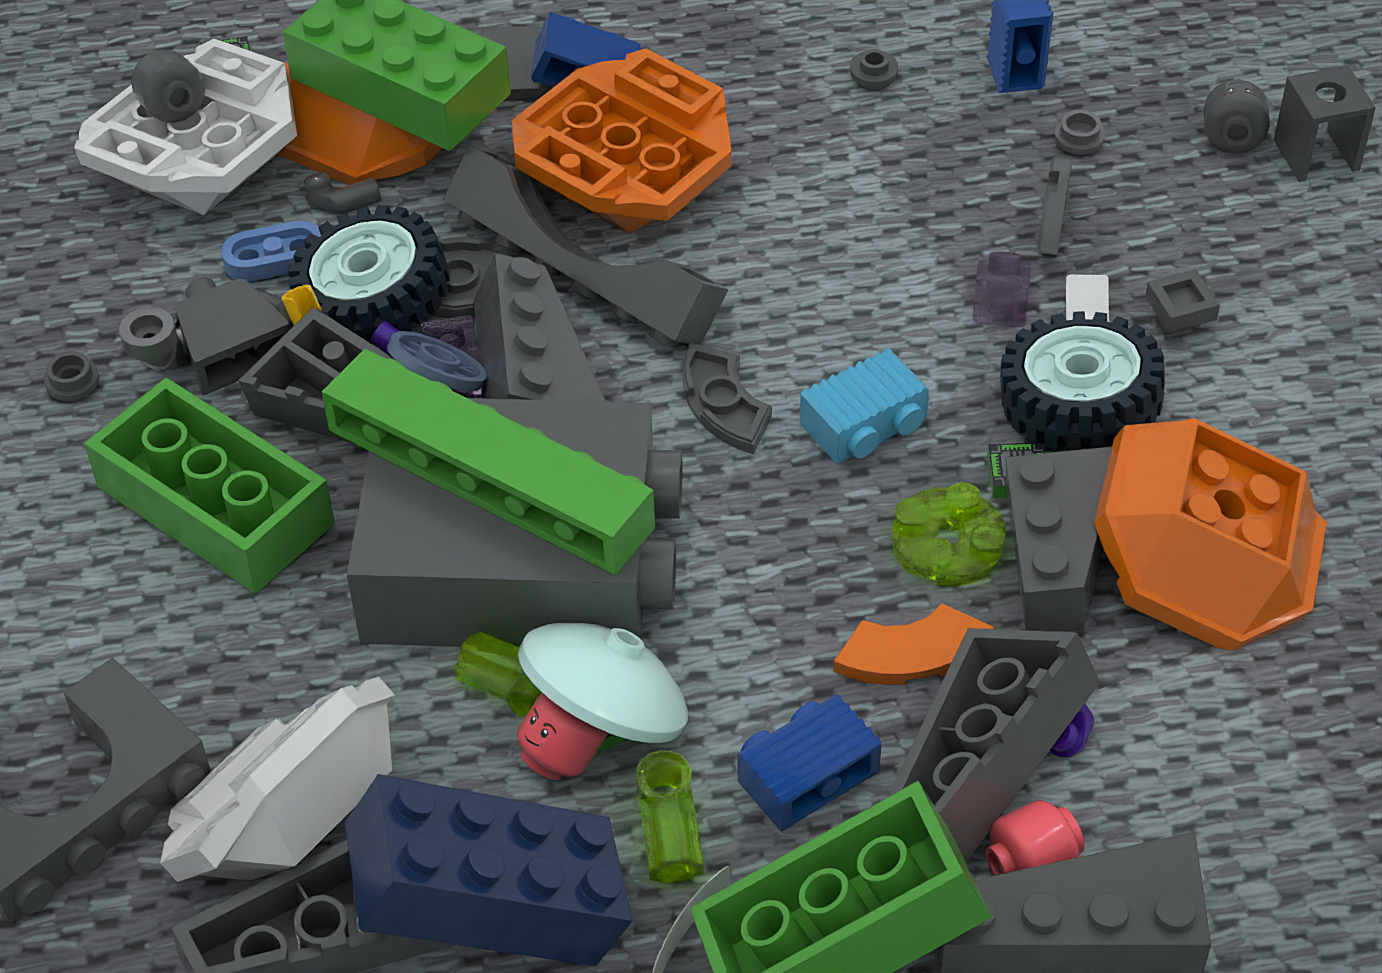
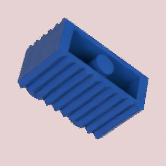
(1019, 44)
(570, 45)
(808, 761)

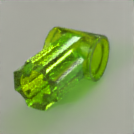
(496, 669)
(668, 818)

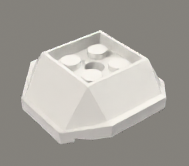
(210, 154)
(282, 788)

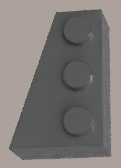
(295, 371)
(1054, 534)

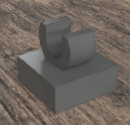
(1181, 301)

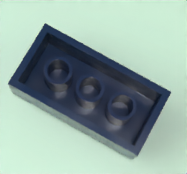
(485, 872)

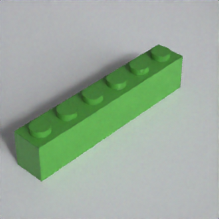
(491, 460)

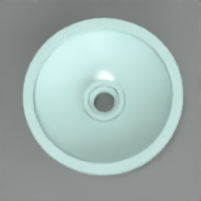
(605, 680)

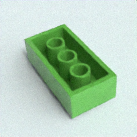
(399, 66)
(211, 484)
(848, 899)

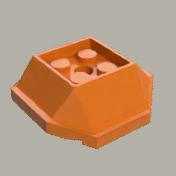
(626, 138)
(349, 141)
(1209, 532)

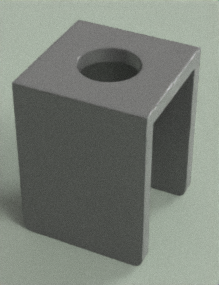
(1302, 112)

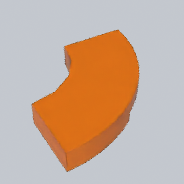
(905, 651)

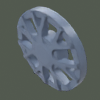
(437, 361)

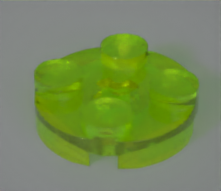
(952, 508)

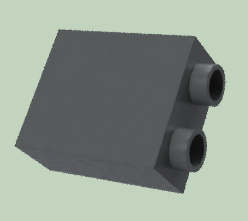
(443, 568)

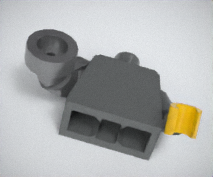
(215, 328)

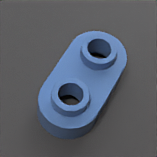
(265, 250)

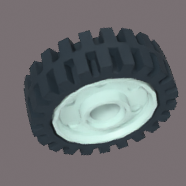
(374, 269)
(1081, 380)

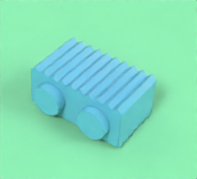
(864, 406)

